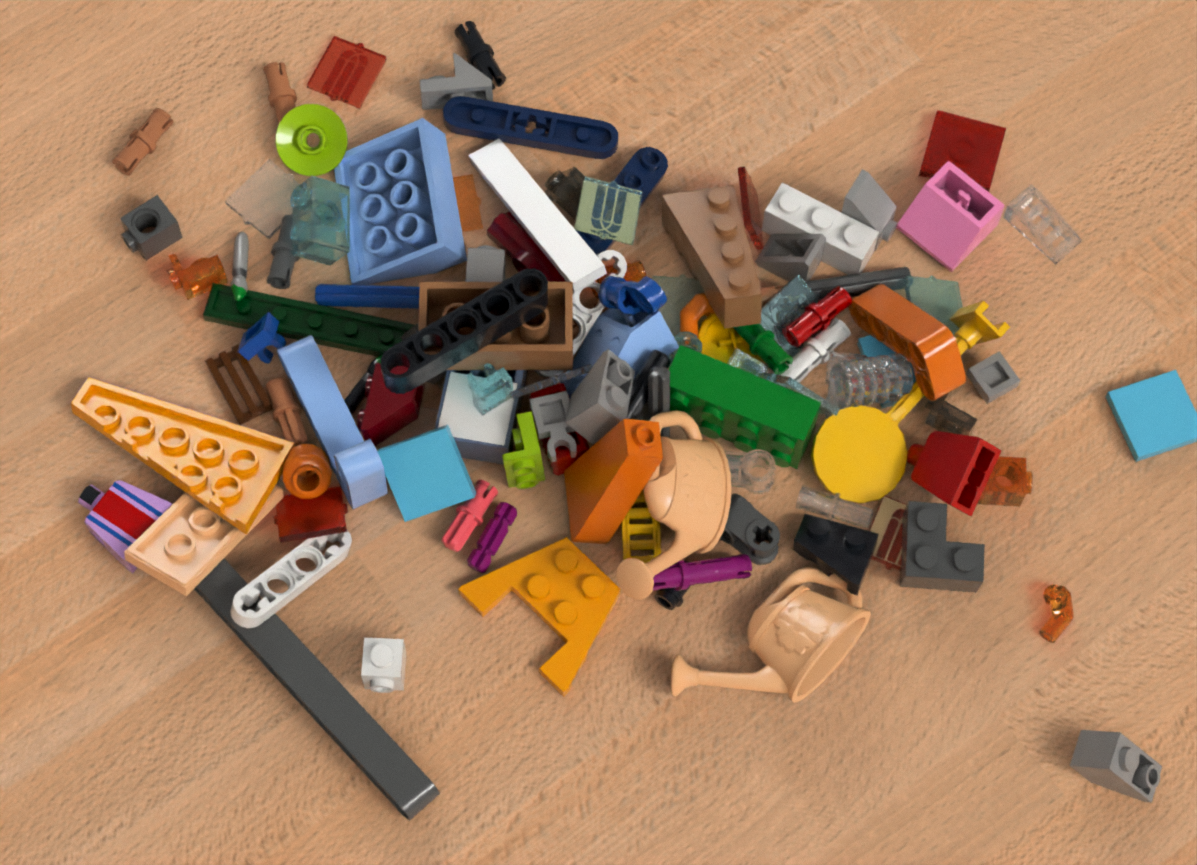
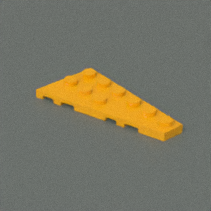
(205, 456)

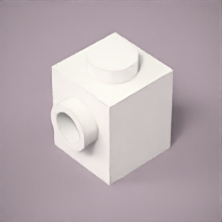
(383, 664)

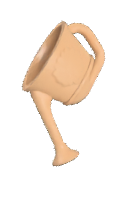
(686, 494)
(796, 637)

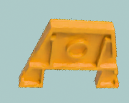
(563, 592)

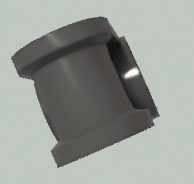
(746, 526)

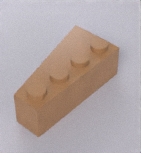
(716, 246)

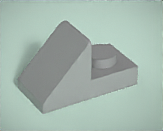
(467, 83)

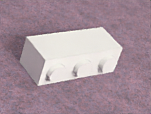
(847, 242)

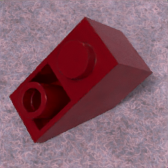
(386, 410)

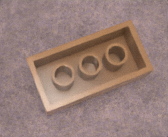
(535, 345)

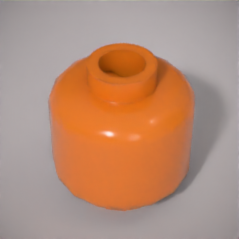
(307, 471)

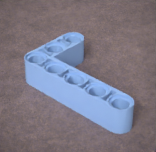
(351, 458)

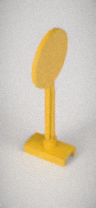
(863, 448)

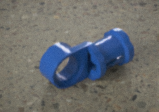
(632, 296)

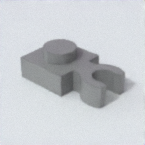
(550, 421)

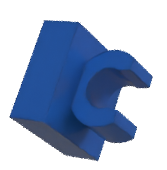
(259, 337)

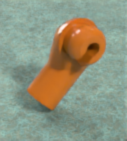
(693, 312)

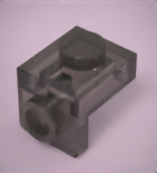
(565, 189)
(948, 417)

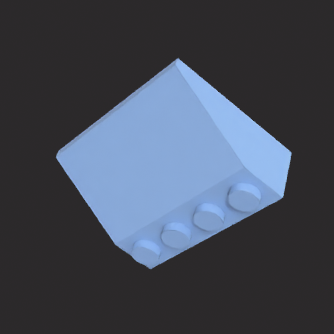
(401, 206)

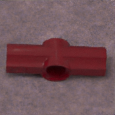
(520, 246)

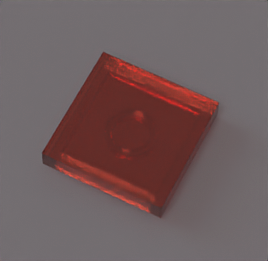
(965, 143)

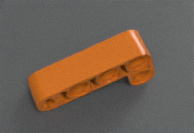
(913, 334)

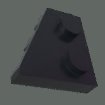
(836, 549)

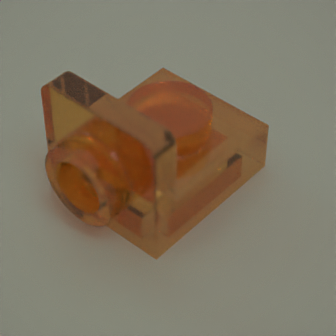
(198, 277)

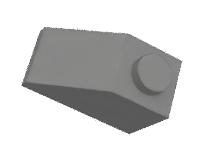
(871, 206)

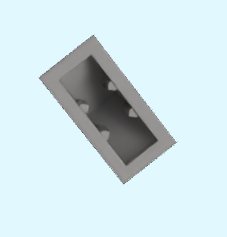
(792, 255)

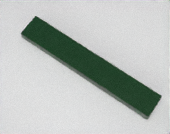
(300, 319)

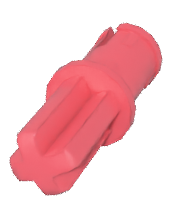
(469, 516)

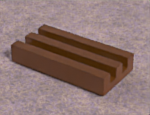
(226, 359)

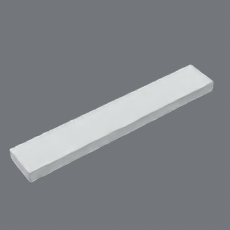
(537, 215)

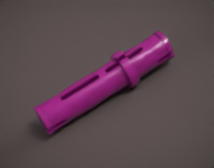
(685, 574)

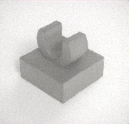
(993, 377)

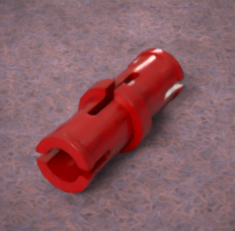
(817, 316)

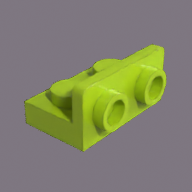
(525, 465)

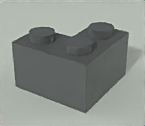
(931, 560)

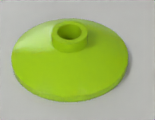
(293, 135)

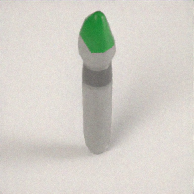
(240, 266)

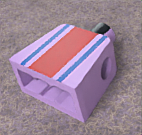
(120, 516)

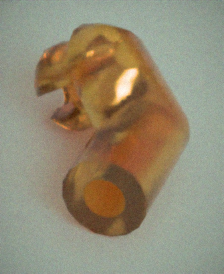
(1061, 609)

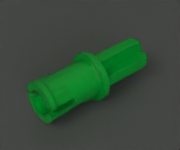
(764, 345)

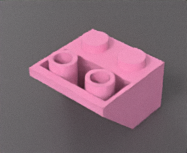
(951, 216)

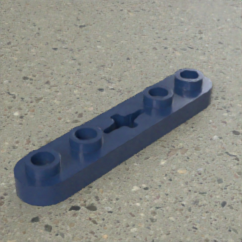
(566, 132)
(641, 173)

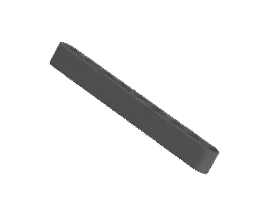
(323, 697)

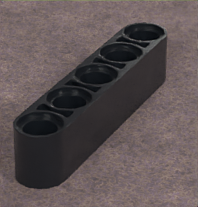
(457, 347)

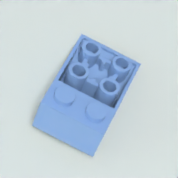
(625, 335)

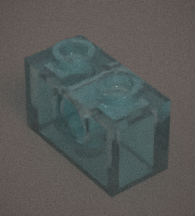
(320, 220)

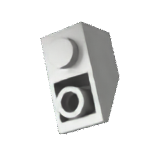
(601, 397)
(1116, 764)

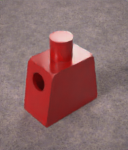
(953, 467)

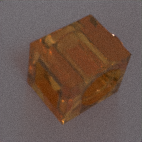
(1015, 470)

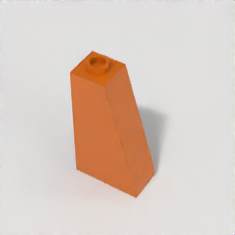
(610, 479)

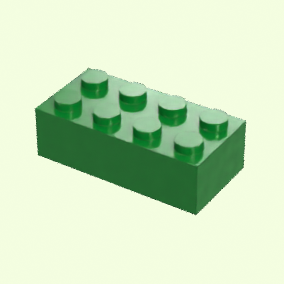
(742, 407)

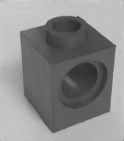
(150, 214)

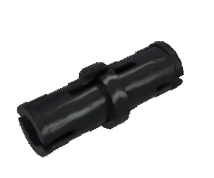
(478, 53)

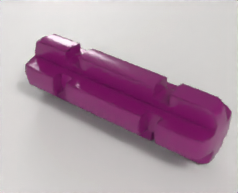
(492, 537)

